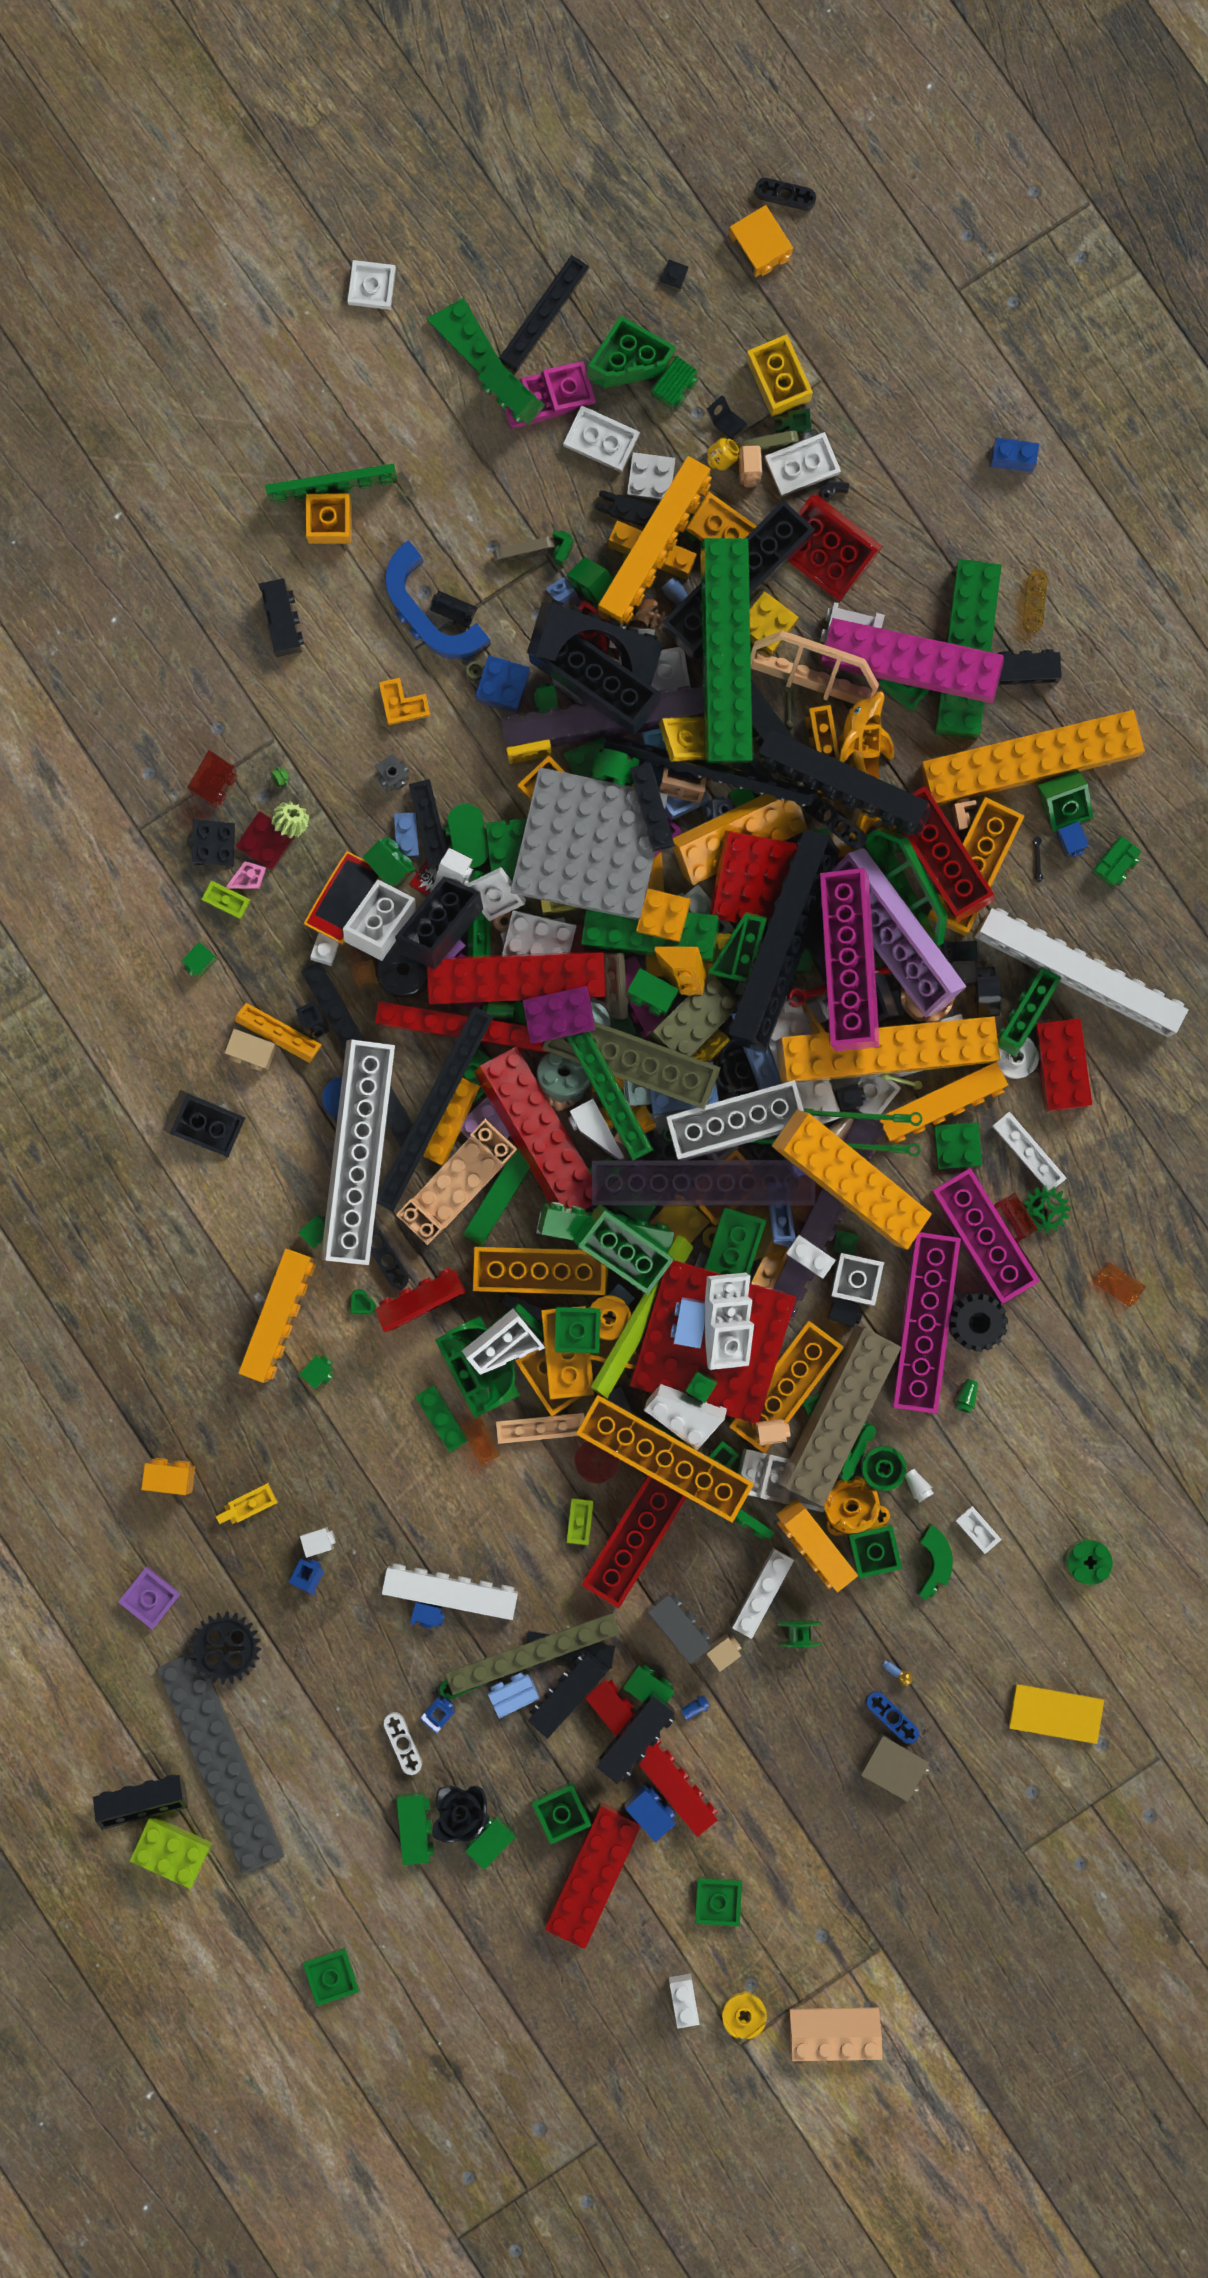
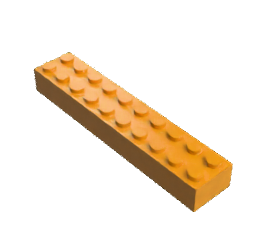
(1033, 758)
(900, 1050)

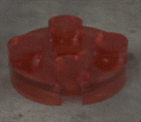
(586, 1467)

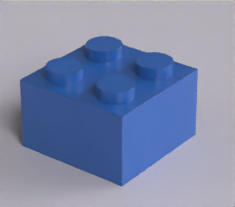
(503, 684)
(650, 1812)

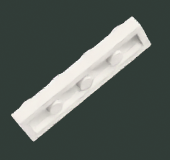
(1028, 1151)

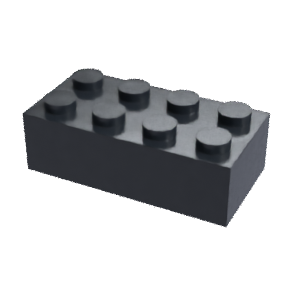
(439, 922)
(634, 1738)

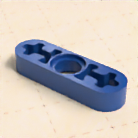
(908, 1724)

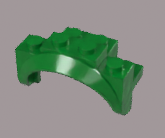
(472, 1384)

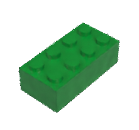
(623, 1249)

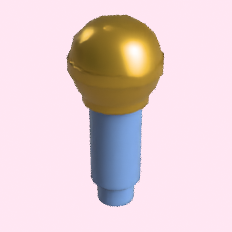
(903, 1677)

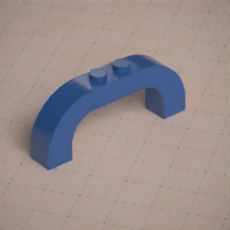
(447, 646)

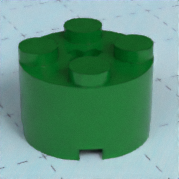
(613, 767)
(871, 1463)
(1097, 1571)

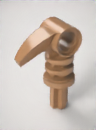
(644, 616)

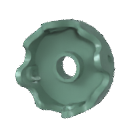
(559, 1087)

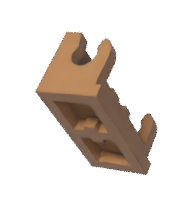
(682, 787)

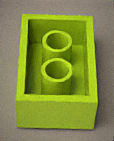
(171, 1852)

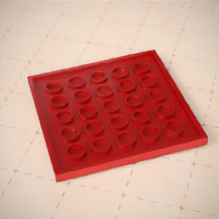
(674, 1365)

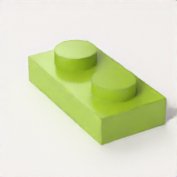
(226, 900)
(580, 1521)

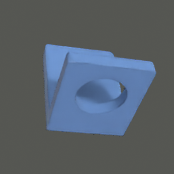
(563, 592)

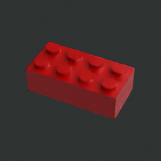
(1062, 1065)

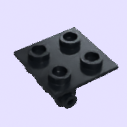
(213, 842)

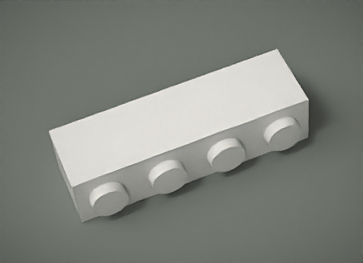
(762, 1593)

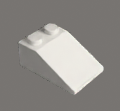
(593, 1127)

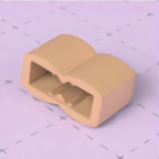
(750, 465)
(772, 1432)

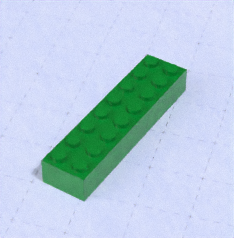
(969, 626)

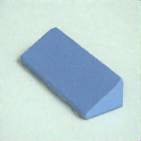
(782, 1225)

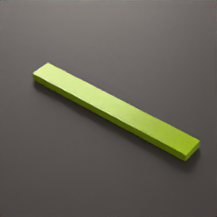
(634, 1329)

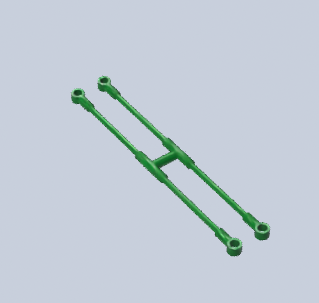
(902, 1118)

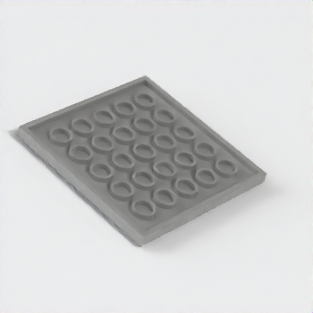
(585, 845)

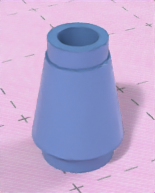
(674, 591)

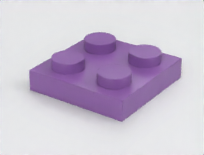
(149, 1598)

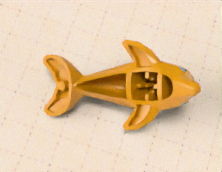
(862, 743)

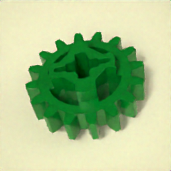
(1056, 1208)

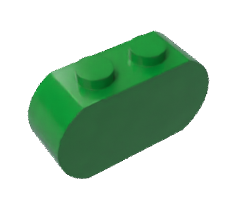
(468, 834)

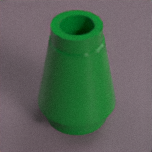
(966, 1398)

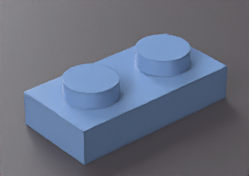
(407, 834)

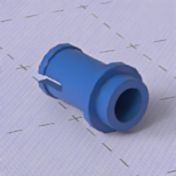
(695, 1707)

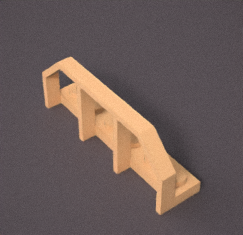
(809, 678)

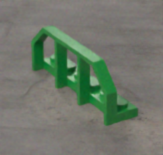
(888, 864)

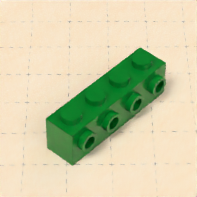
(1030, 1009)

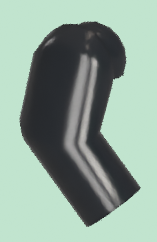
(832, 488)

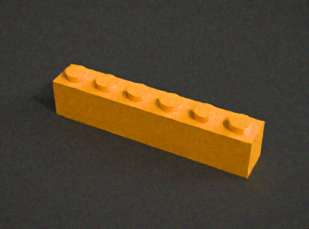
(947, 1100)

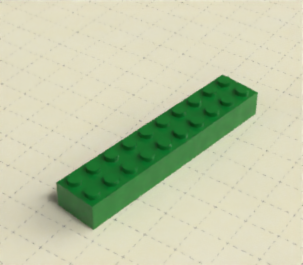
(726, 650)

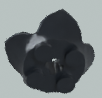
(732, 1060)
(452, 1804)

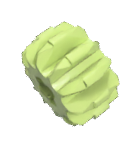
(290, 819)

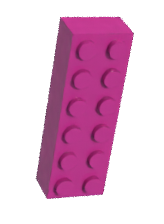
(984, 1236)

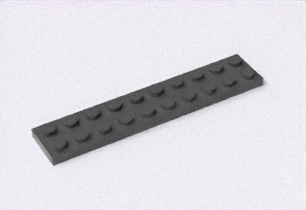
(221, 1764)

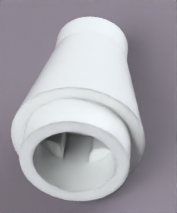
(918, 1485)

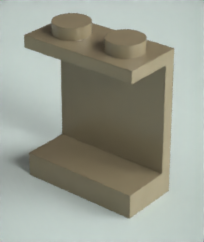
(894, 1768)

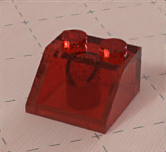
(212, 780)

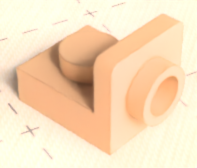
(961, 817)

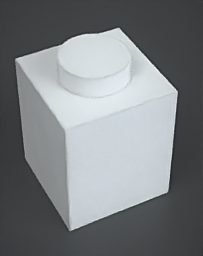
(317, 1541)

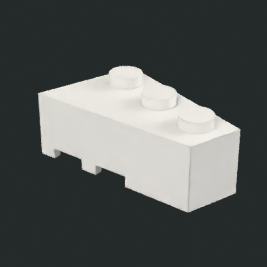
(502, 1343)
(684, 1415)

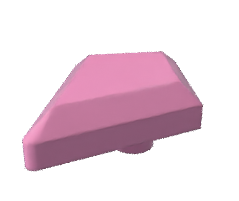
(247, 877)

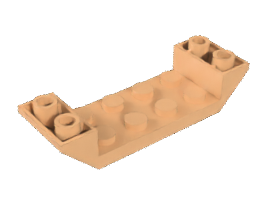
(457, 1182)

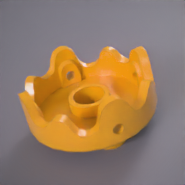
(848, 1493)

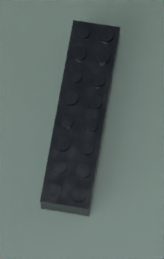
(770, 549)
(844, 783)

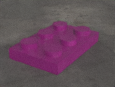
(559, 1015)

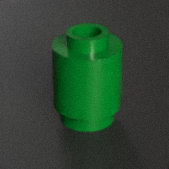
(500, 1010)

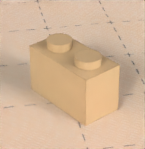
(250, 1050)
(724, 1651)

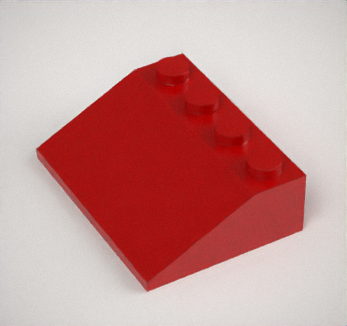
(836, 552)
(421, 1300)

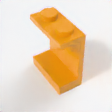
(762, 240)

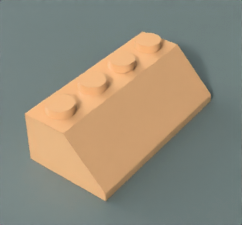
(835, 2034)

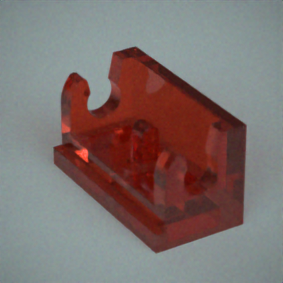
(1017, 1216)

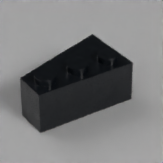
(281, 617)

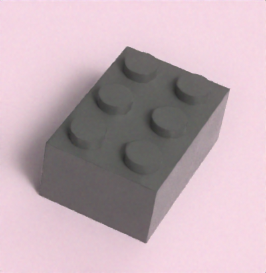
(680, 1626)

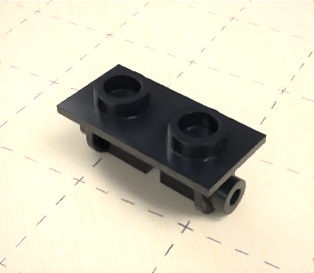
(453, 608)

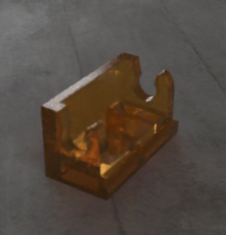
(1119, 1284)

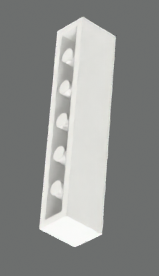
(450, 1592)

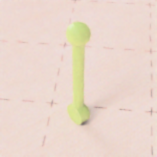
(916, 1085)

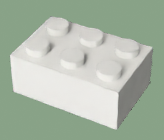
(379, 919)

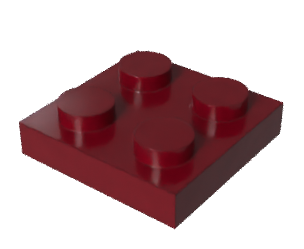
(263, 842)

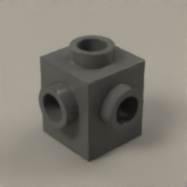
(389, 766)

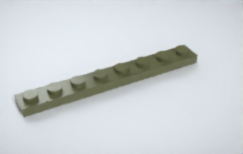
(532, 1653)

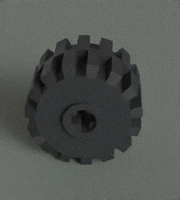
(988, 1331)

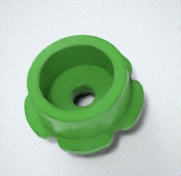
(279, 776)

